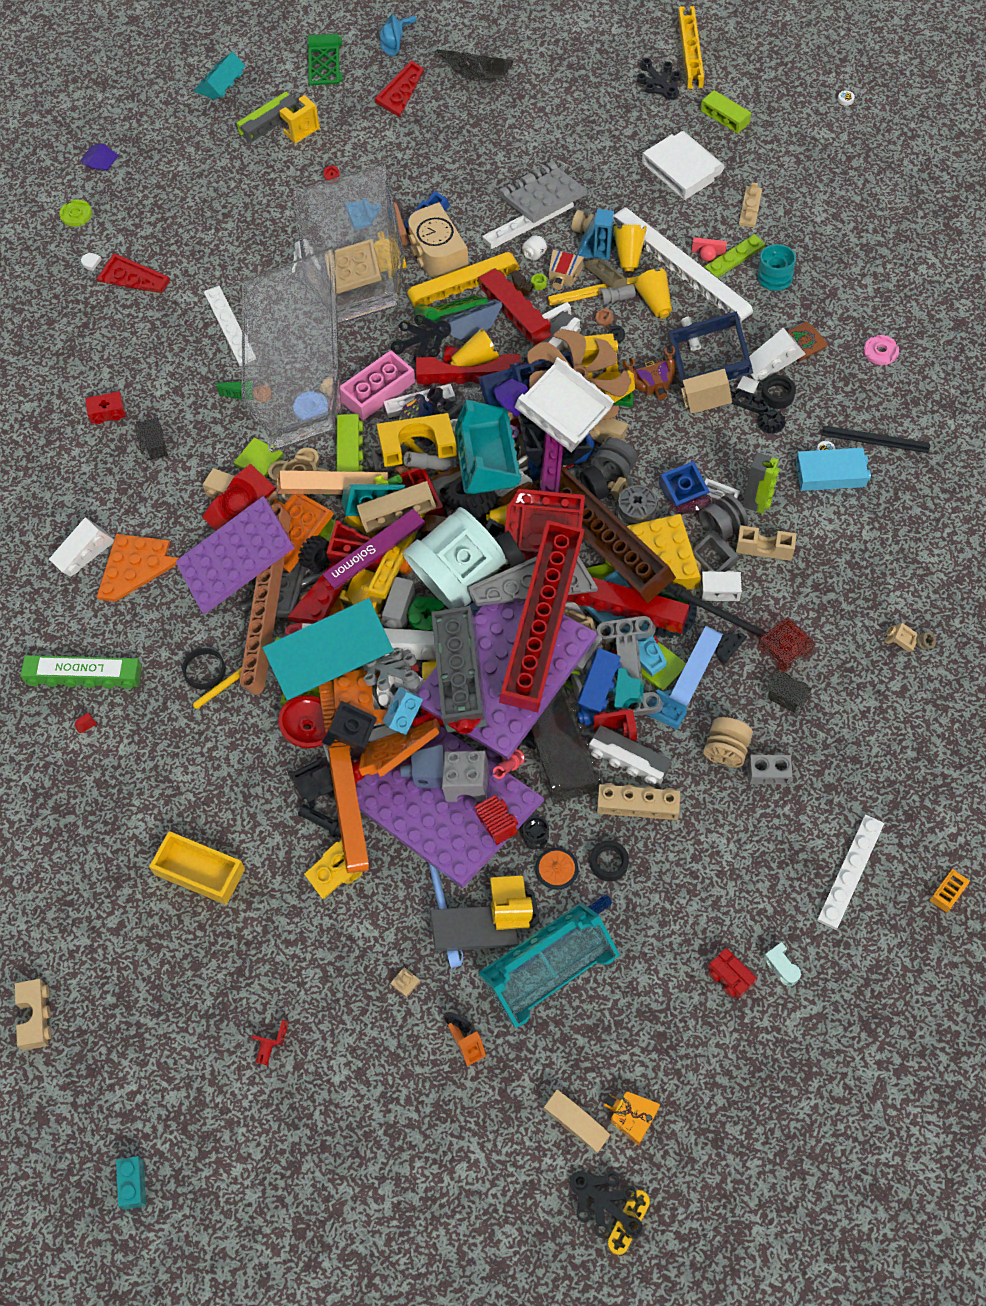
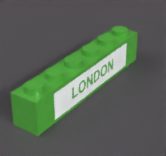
(81, 671)

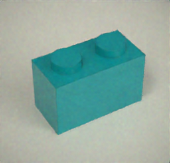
(131, 1183)

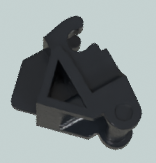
(312, 781)

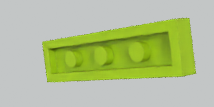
(735, 256)

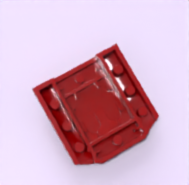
(531, 510)

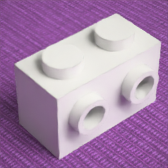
(721, 586)

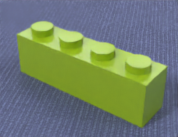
(349, 443)

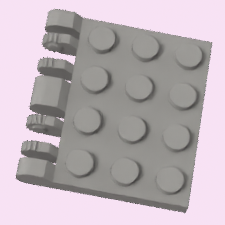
(540, 194)

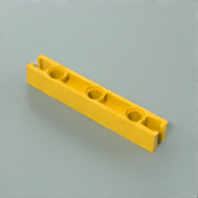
(690, 47)

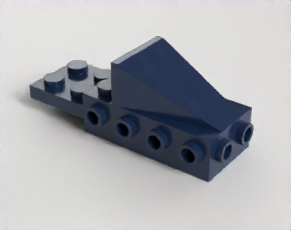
(516, 371)

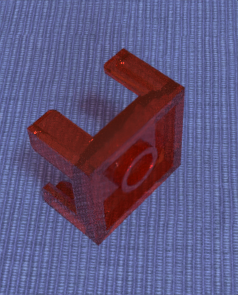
(786, 643)

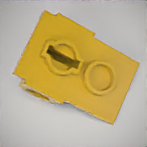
(328, 874)
(509, 903)

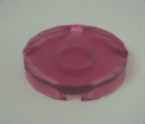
(694, 505)

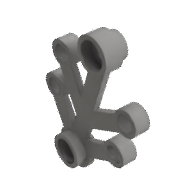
(409, 677)

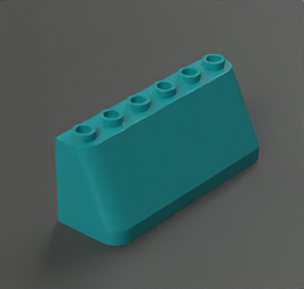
(486, 448)

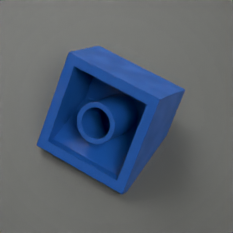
(683, 484)

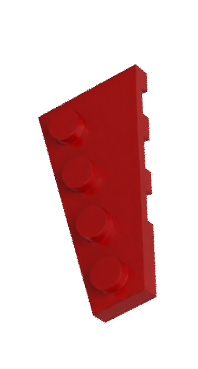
(399, 90)
(130, 274)
(316, 603)

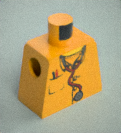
(632, 1114)

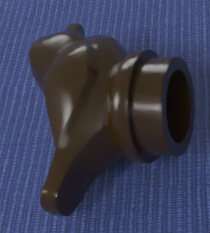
(521, 283)

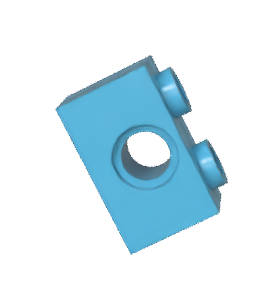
(402, 710)

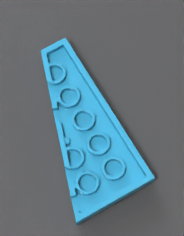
(651, 656)

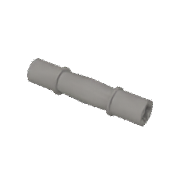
(424, 461)

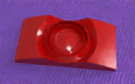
(241, 493)

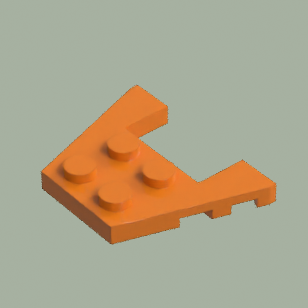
(354, 691)

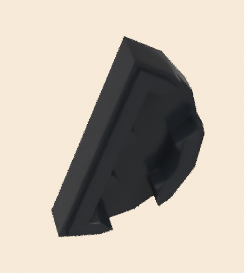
(729, 645)

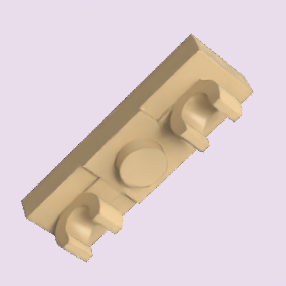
(750, 205)

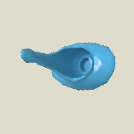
(392, 32)

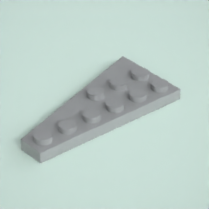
(514, 584)

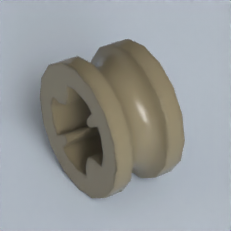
(923, 637)

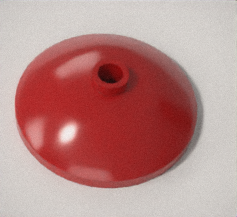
(297, 714)

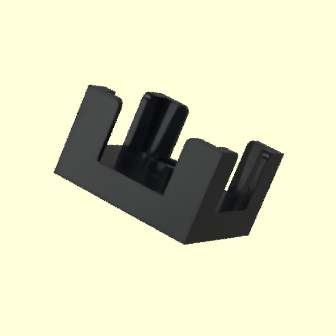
(350, 727)

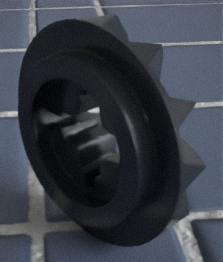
(773, 426)

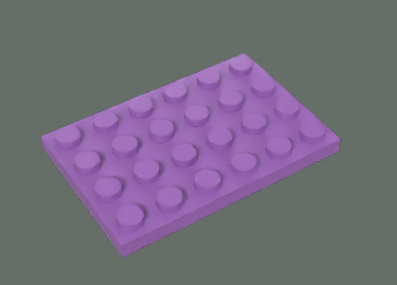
(234, 554)

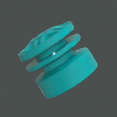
(776, 267)

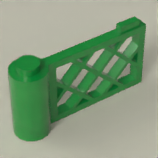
(324, 44)
(447, 308)

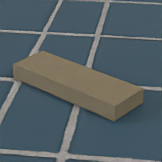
(606, 273)

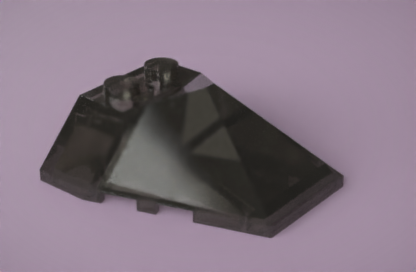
(476, 66)

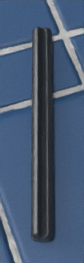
(876, 439)

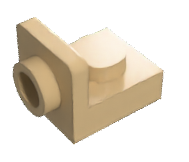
(903, 636)

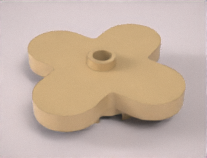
(304, 460)

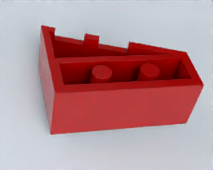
(346, 541)

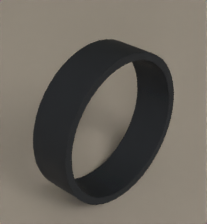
(211, 684)

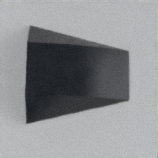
(534, 441)

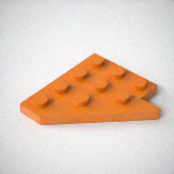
(307, 520)
(133, 564)
(389, 751)

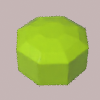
(539, 281)

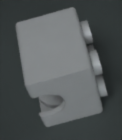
(465, 775)

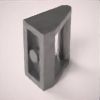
(721, 548)

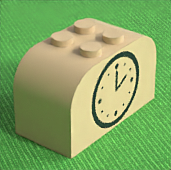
(436, 241)

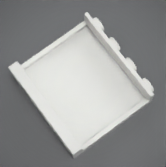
(564, 404)

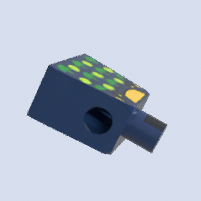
(416, 408)

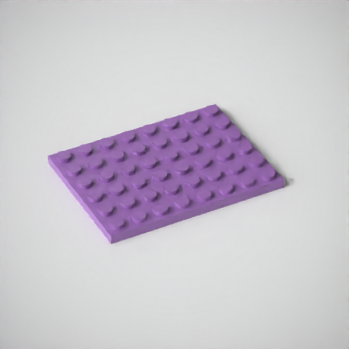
(496, 636)
(438, 830)

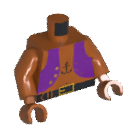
(653, 376)

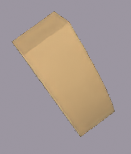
(576, 1121)

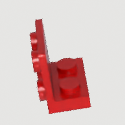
(621, 718)

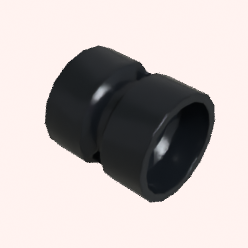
(535, 832)

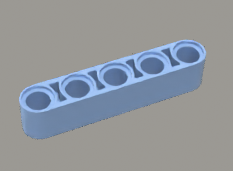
(696, 666)

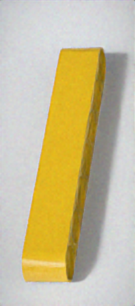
(460, 280)

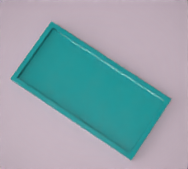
(328, 649)

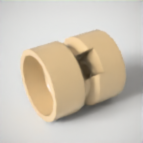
(581, 221)

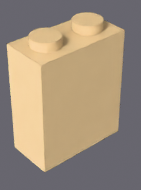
(706, 391)

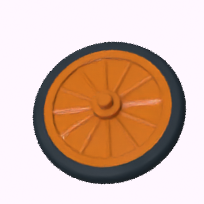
(556, 868)

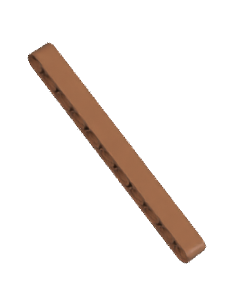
(263, 618)

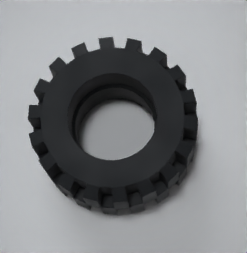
(473, 503)

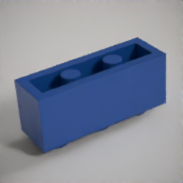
(598, 681)

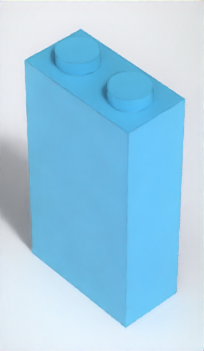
(832, 469)

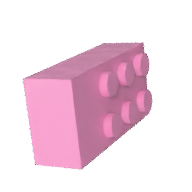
(376, 384)

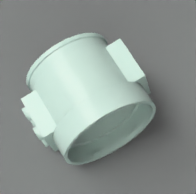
(455, 557)

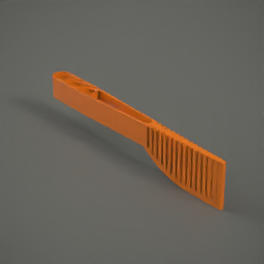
(345, 791)

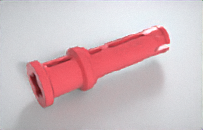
(509, 765)

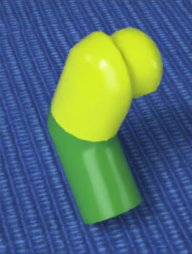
(392, 481)

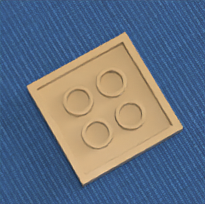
(356, 266)

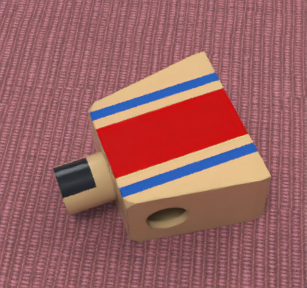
(564, 268)

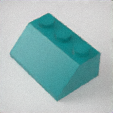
(221, 77)
(360, 493)

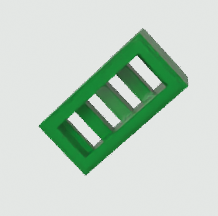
(231, 389)

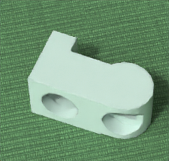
(781, 966)

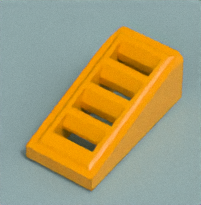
(943, 903)

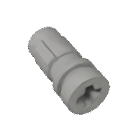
(609, 295)

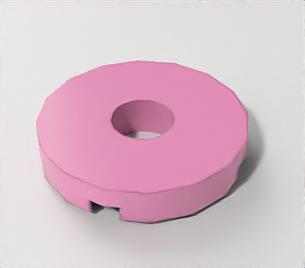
(881, 358)

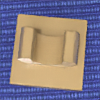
(618, 487)
(405, 982)

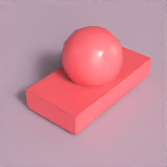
(708, 248)

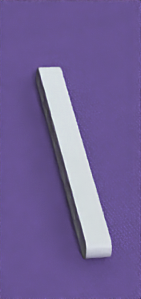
(687, 268)

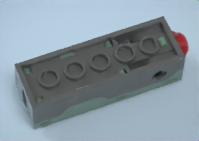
(459, 670)

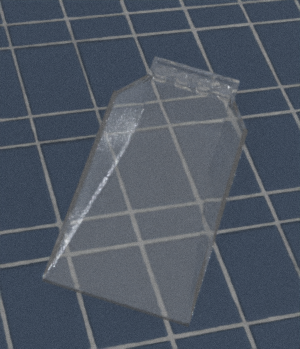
(348, 213)
(292, 349)

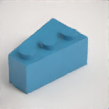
(598, 236)

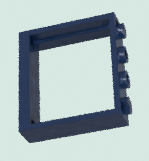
(709, 326)

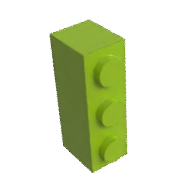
(725, 111)

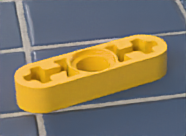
(615, 1235)

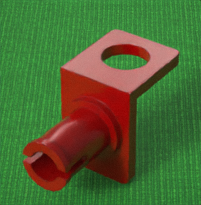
(267, 1044)

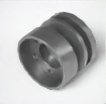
(636, 505)
(724, 516)

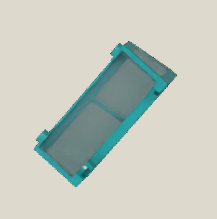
(548, 962)

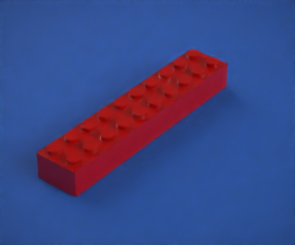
(541, 616)

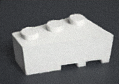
(775, 355)
(81, 547)

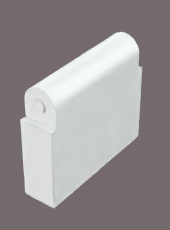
(682, 164)

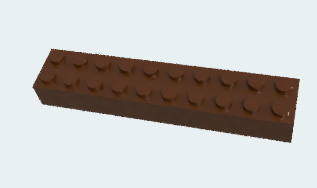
(617, 543)

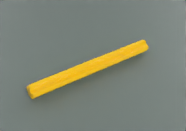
(581, 293)

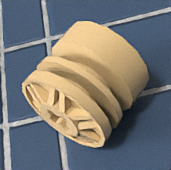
(728, 742)

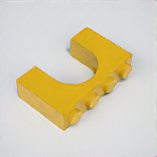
(434, 427)

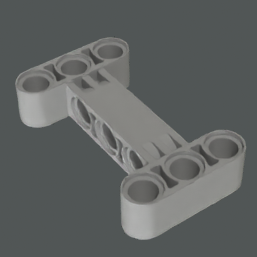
(630, 656)

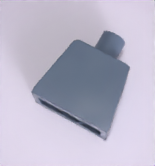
(426, 767)

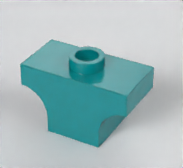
(627, 689)

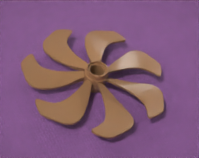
(577, 345)

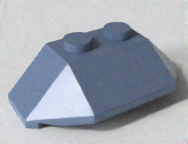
(473, 319)

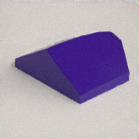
(99, 157)
(508, 394)

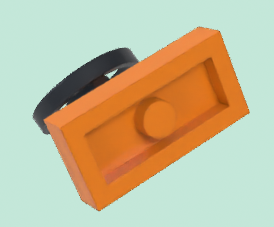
(470, 1046)

